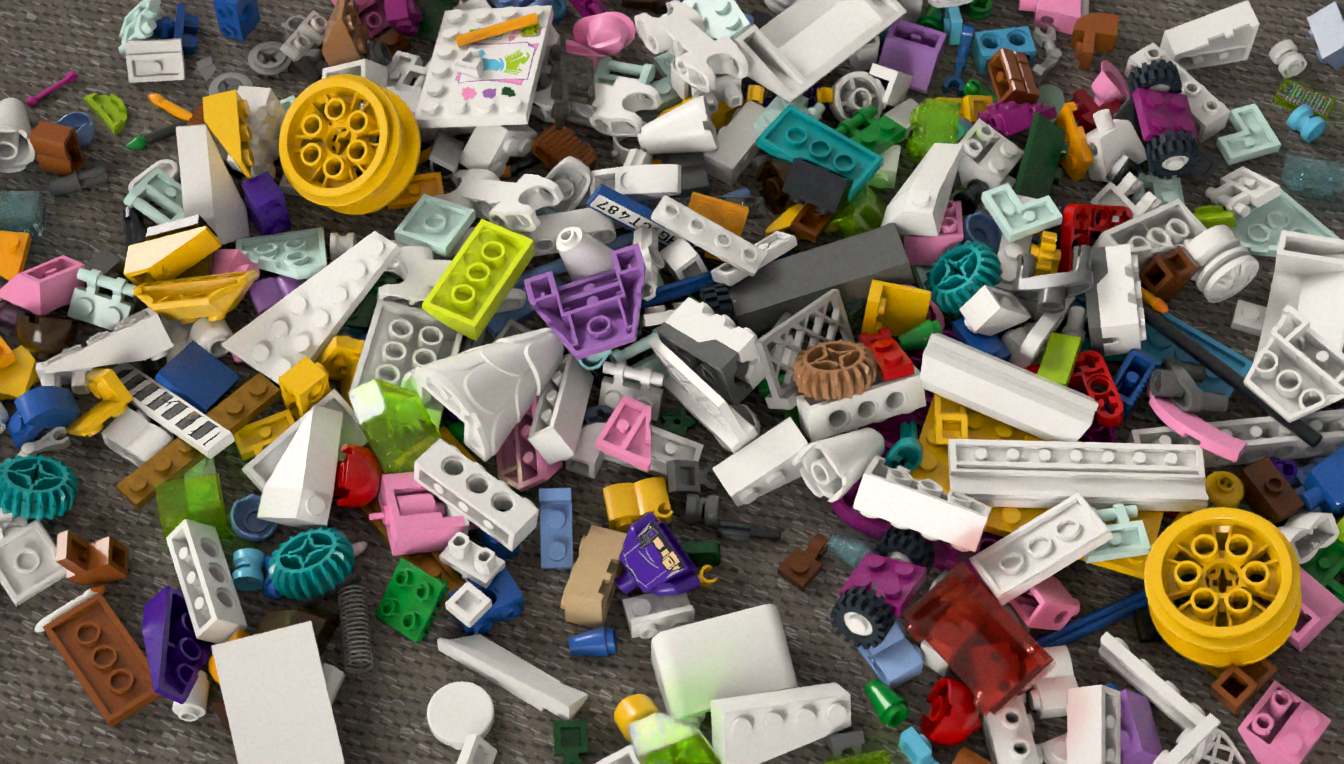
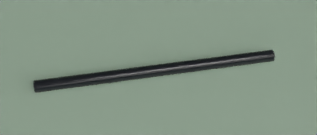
(1225, 373)

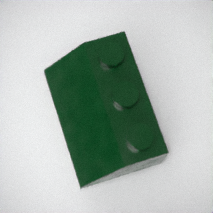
(1041, 159)

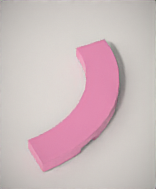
(1190, 424)

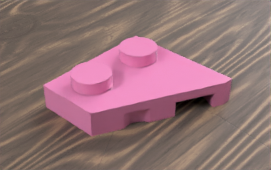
(628, 433)

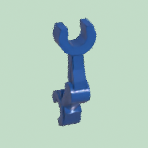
(961, 60)

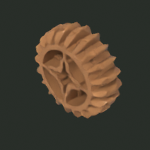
(834, 370)

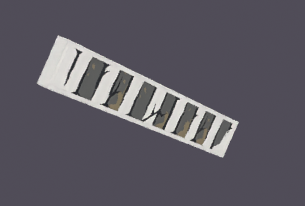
(174, 412)

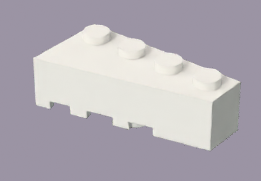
(1154, 232)
(921, 506)
(776, 722)

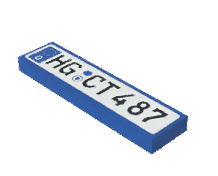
(629, 213)

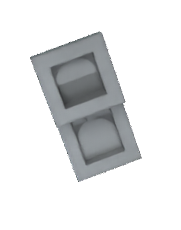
(446, 151)

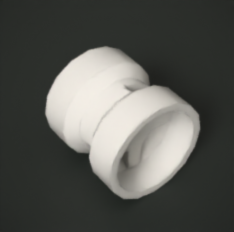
(1287, 58)

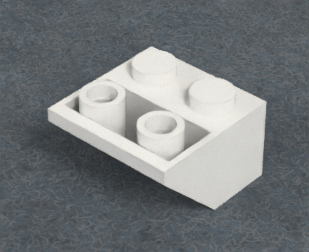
(987, 155)

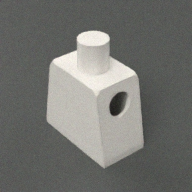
(1110, 141)

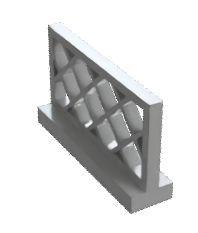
(785, 395)

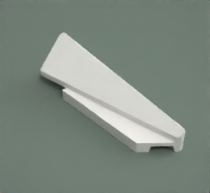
(514, 674)

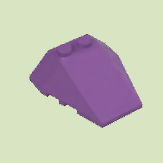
(595, 310)

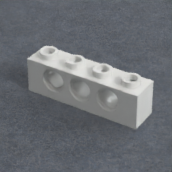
(849, 415)
(509, 527)
(205, 581)

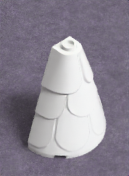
(490, 385)

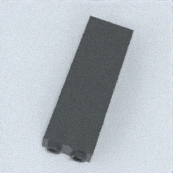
(806, 276)

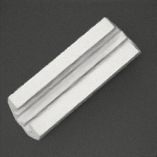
(1005, 391)

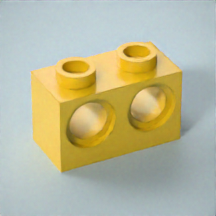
(304, 386)

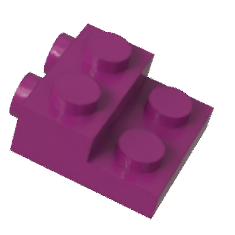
(403, 16)
(1012, 117)

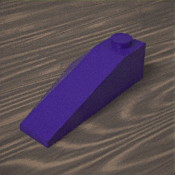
(172, 645)

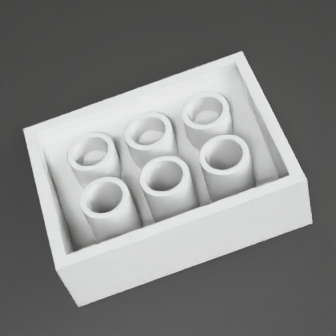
(401, 341)

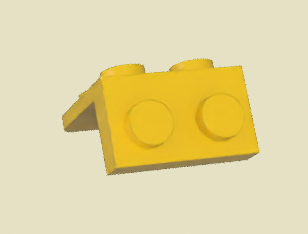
(341, 361)

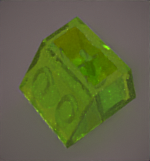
(932, 123)
(861, 214)
(194, 499)
(670, 741)

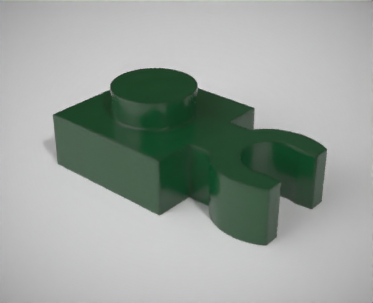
(570, 740)

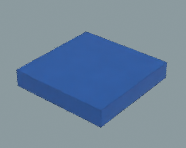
(197, 377)

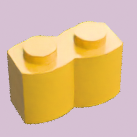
(631, 501)

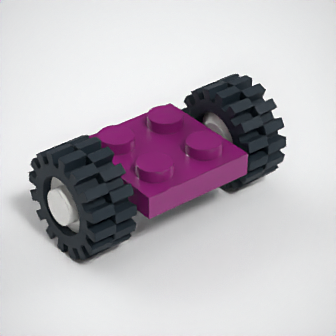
(1164, 119)
(882, 587)

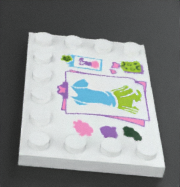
(509, 75)

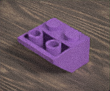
(913, 52)
(1138, 730)

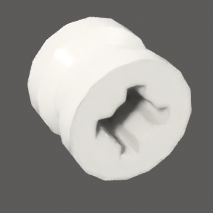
(341, 244)

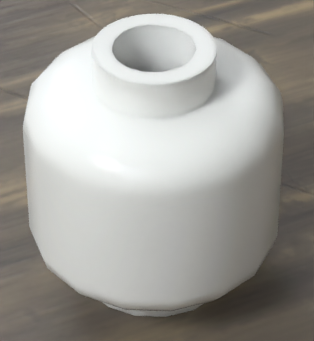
(211, 335)

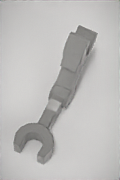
(1053, 54)

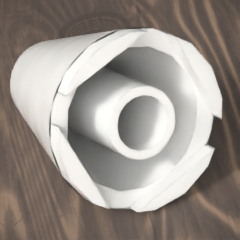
(681, 130)
(14, 136)
(583, 254)
(839, 461)

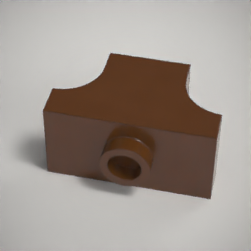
(1168, 273)
(1269, 492)

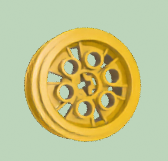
(332, 108)
(1251, 630)

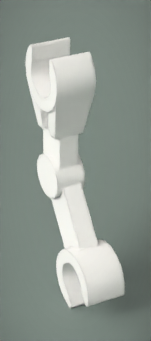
(46, 443)

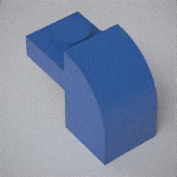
(41, 409)

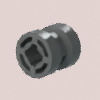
(694, 509)

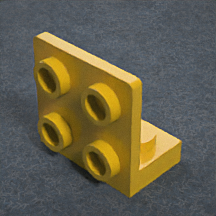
(894, 307)
(115, 398)

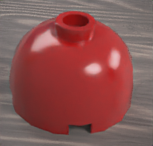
(357, 477)
(953, 712)

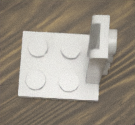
(1197, 727)

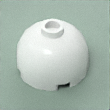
(856, 92)

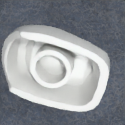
(573, 180)

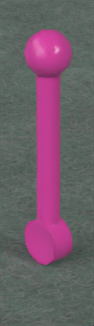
(70, 77)

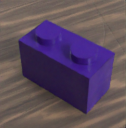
(266, 205)

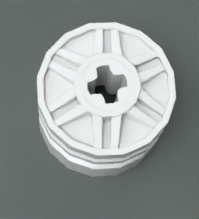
(1223, 263)

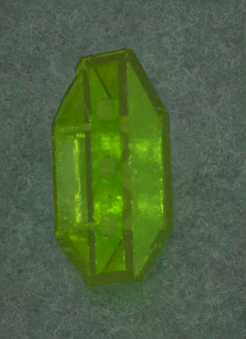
(393, 423)

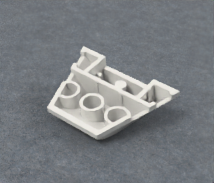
(1297, 369)

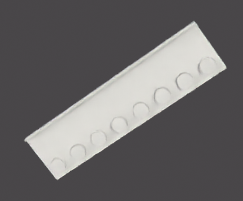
(1103, 473)

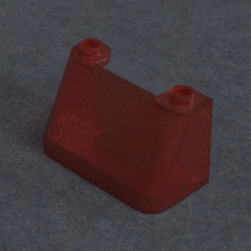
(978, 640)

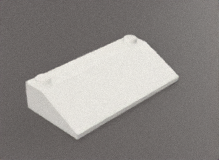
(812, 41)
(1312, 282)

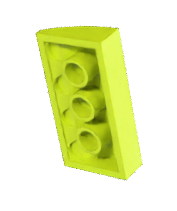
(479, 278)

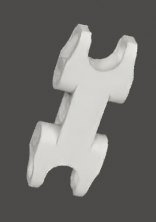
(695, 52)
(612, 105)
(503, 202)
(421, 274)

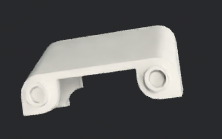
(721, 660)

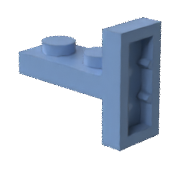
(556, 528)

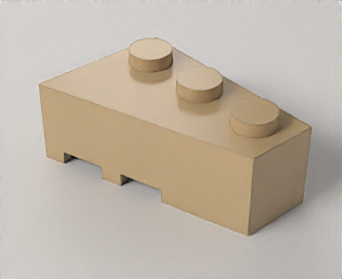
(593, 577)

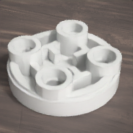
(460, 711)

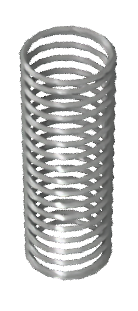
(356, 599)

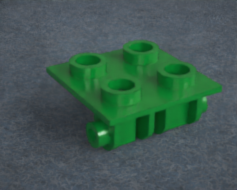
(411, 600)

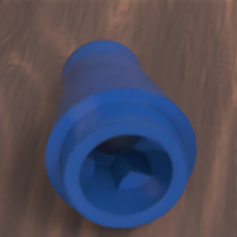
(596, 642)

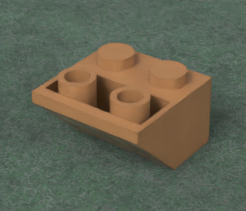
(345, 35)

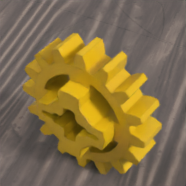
(1046, 254)

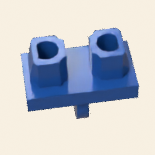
(174, 29)

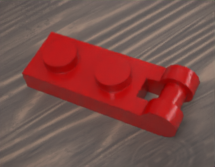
(890, 358)

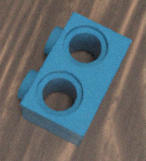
(988, 42)

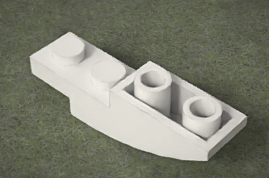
(637, 181)

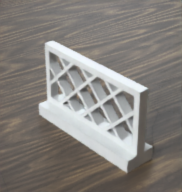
(703, 401)

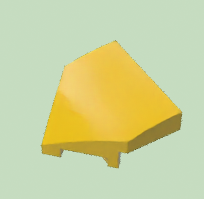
(18, 376)

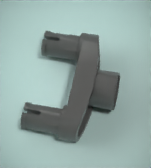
(1054, 288)
(1177, 383)

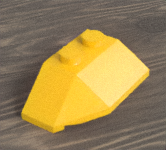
(196, 296)

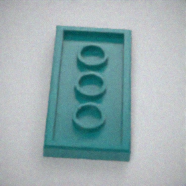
(800, 135)

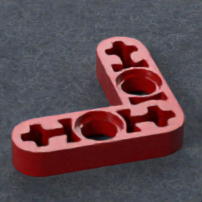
(1084, 226)
(1090, 377)

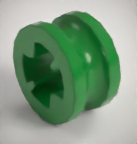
(979, 14)

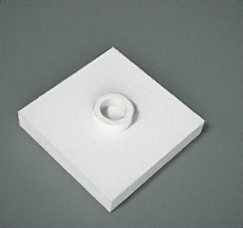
(28, 562)

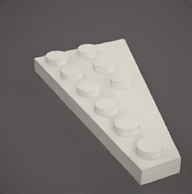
(313, 312)

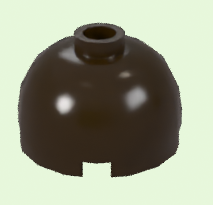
(773, 176)
(45, 333)

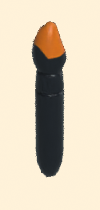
(524, 164)

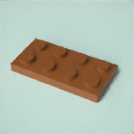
(103, 659)

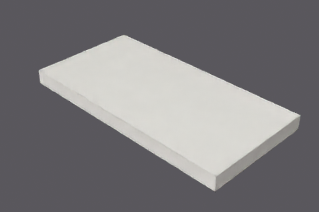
(278, 698)

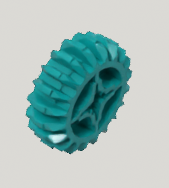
(962, 274)
(36, 487)
(311, 563)

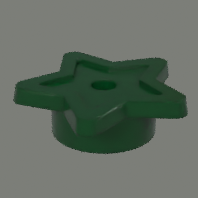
(677, 415)

